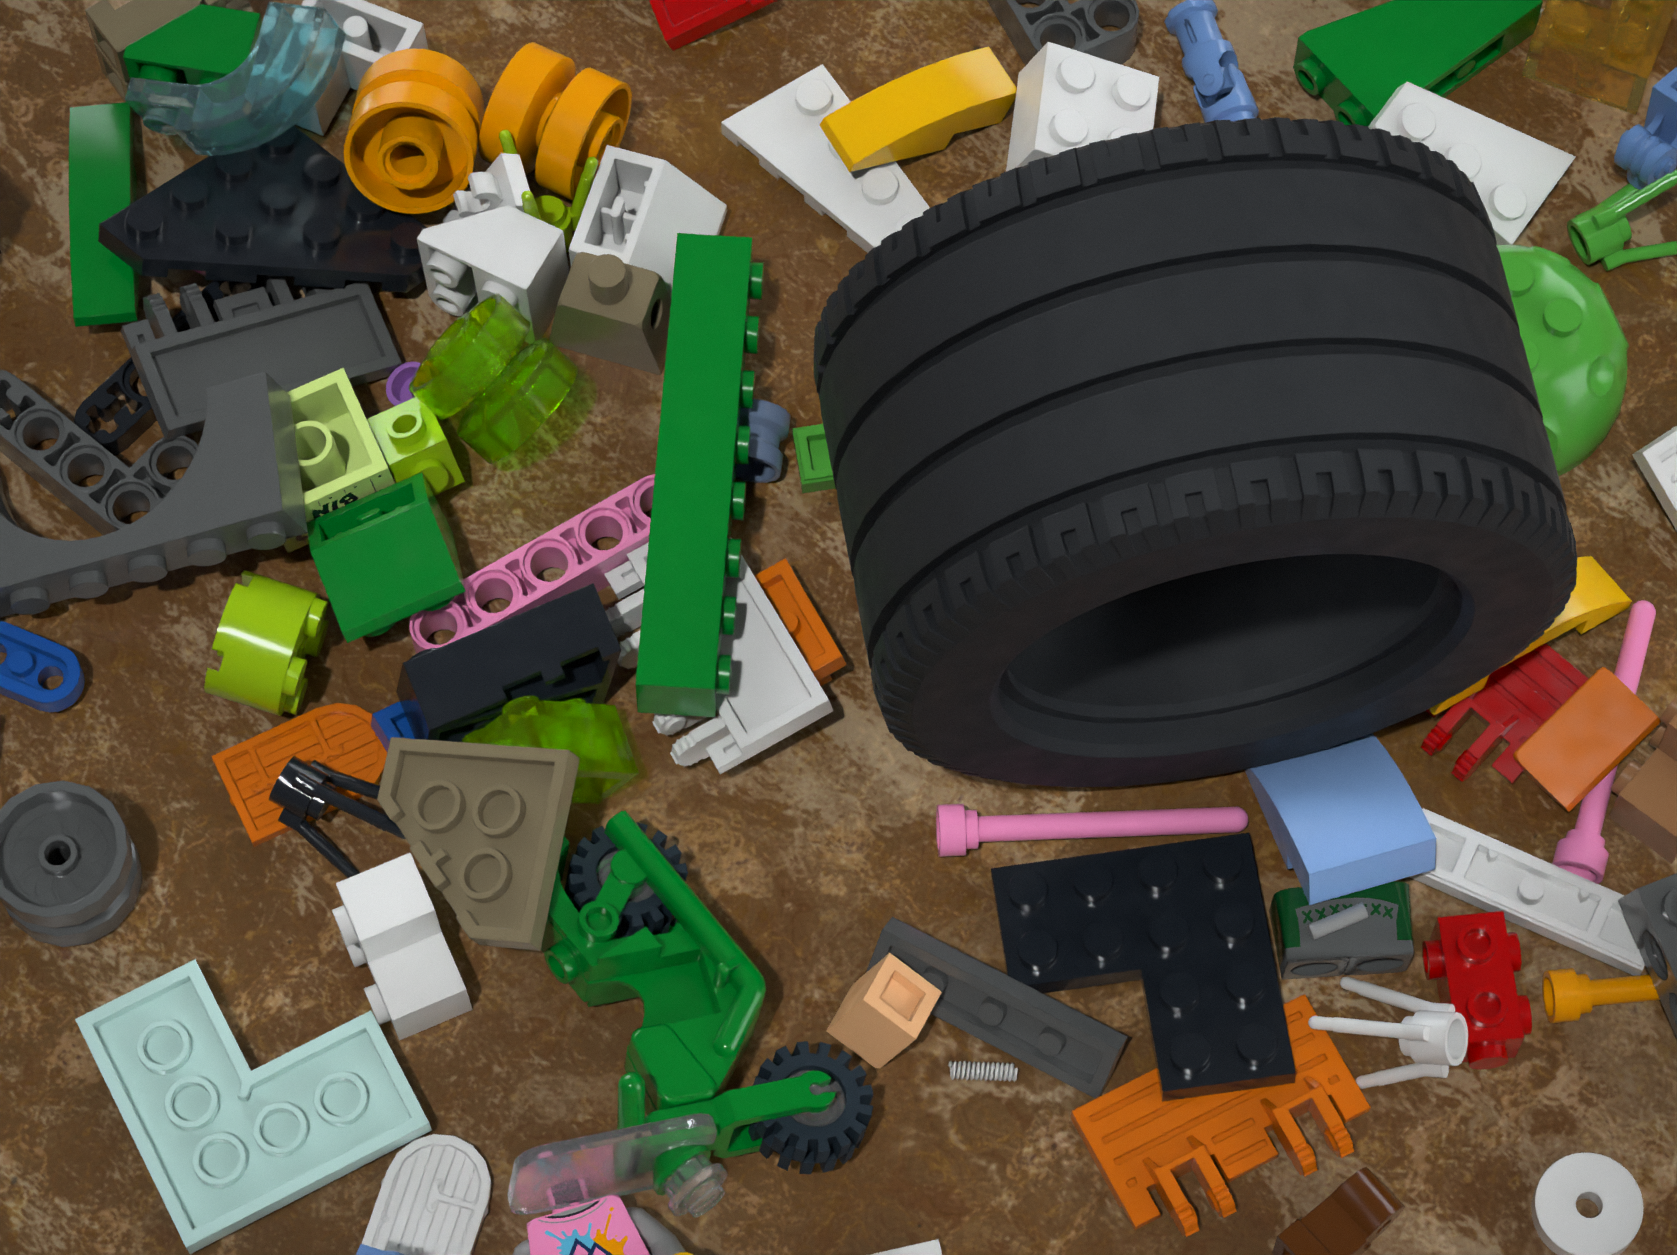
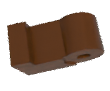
(1344, 1220)

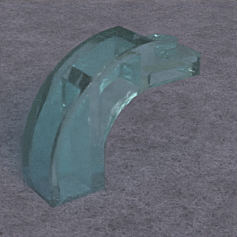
(260, 97)

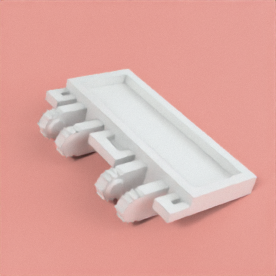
(770, 680)

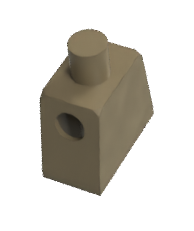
(613, 312)

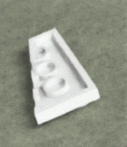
(792, 145)

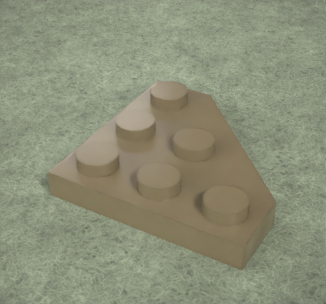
(484, 829)

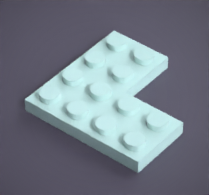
(234, 1138)

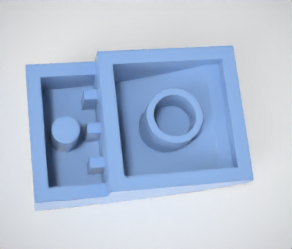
(1344, 818)

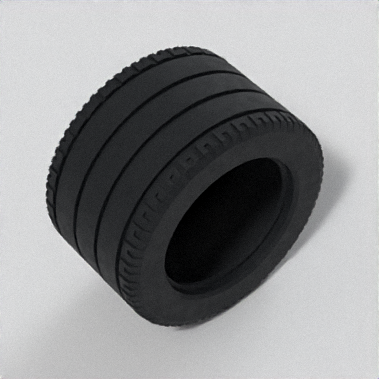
(1188, 455)

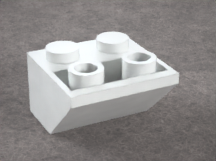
(640, 208)
(496, 254)

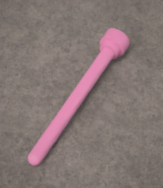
(964, 829)
(1583, 847)

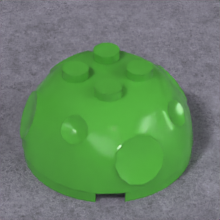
(1571, 349)

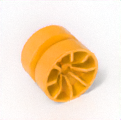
(554, 116)
(414, 131)

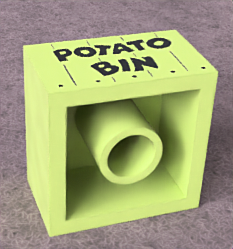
(334, 448)

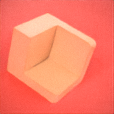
(884, 1011)

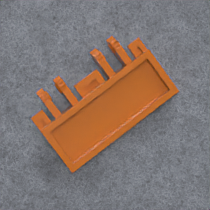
(1152, 1142)

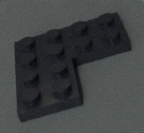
(1181, 923)

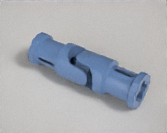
(1210, 62)

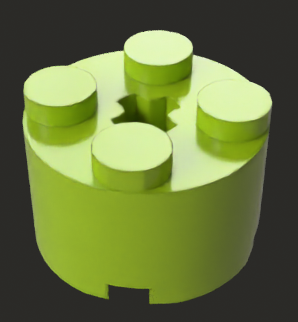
(265, 644)

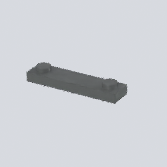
(1007, 1011)

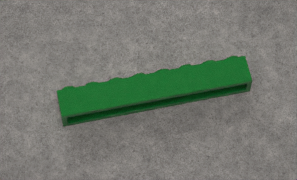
(695, 477)

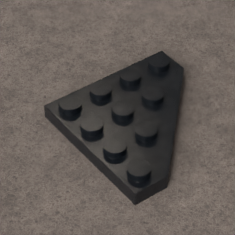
(268, 213)

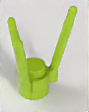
(550, 208)

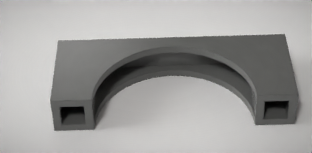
(231, 499)

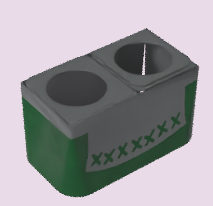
(1367, 947)

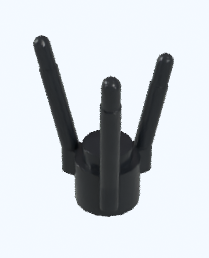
(310, 790)

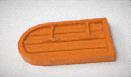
(330, 734)

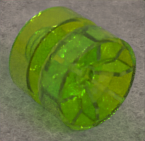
(482, 368)

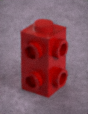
(1475, 973)

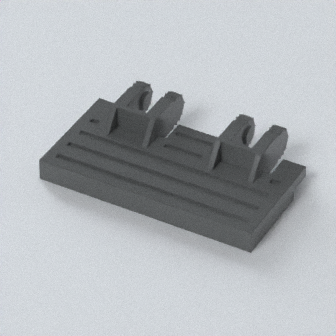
(255, 335)

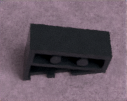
(546, 652)

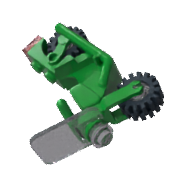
(641, 932)

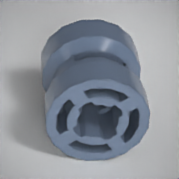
(768, 429)

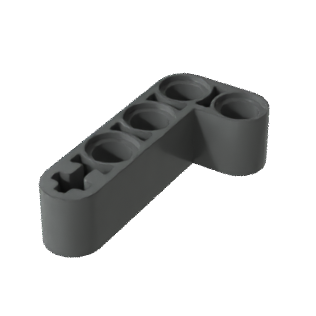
(1070, 26)
(79, 455)

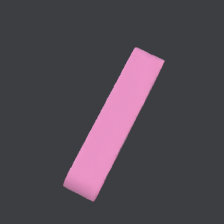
(563, 548)

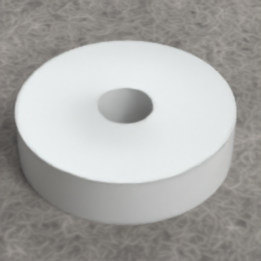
(1591, 1178)

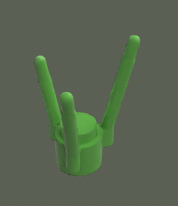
(1604, 229)

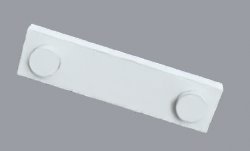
(1531, 893)

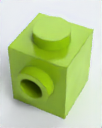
(415, 444)

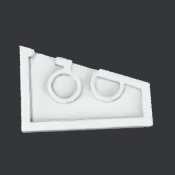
(1506, 165)

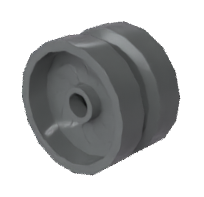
(66, 864)

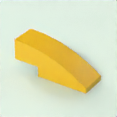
(921, 110)

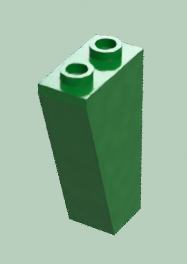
(1423, 42)

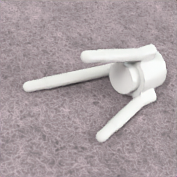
(1432, 1037)

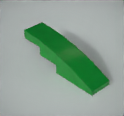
(100, 186)

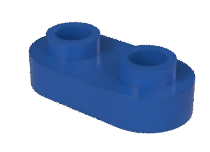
(30, 663)

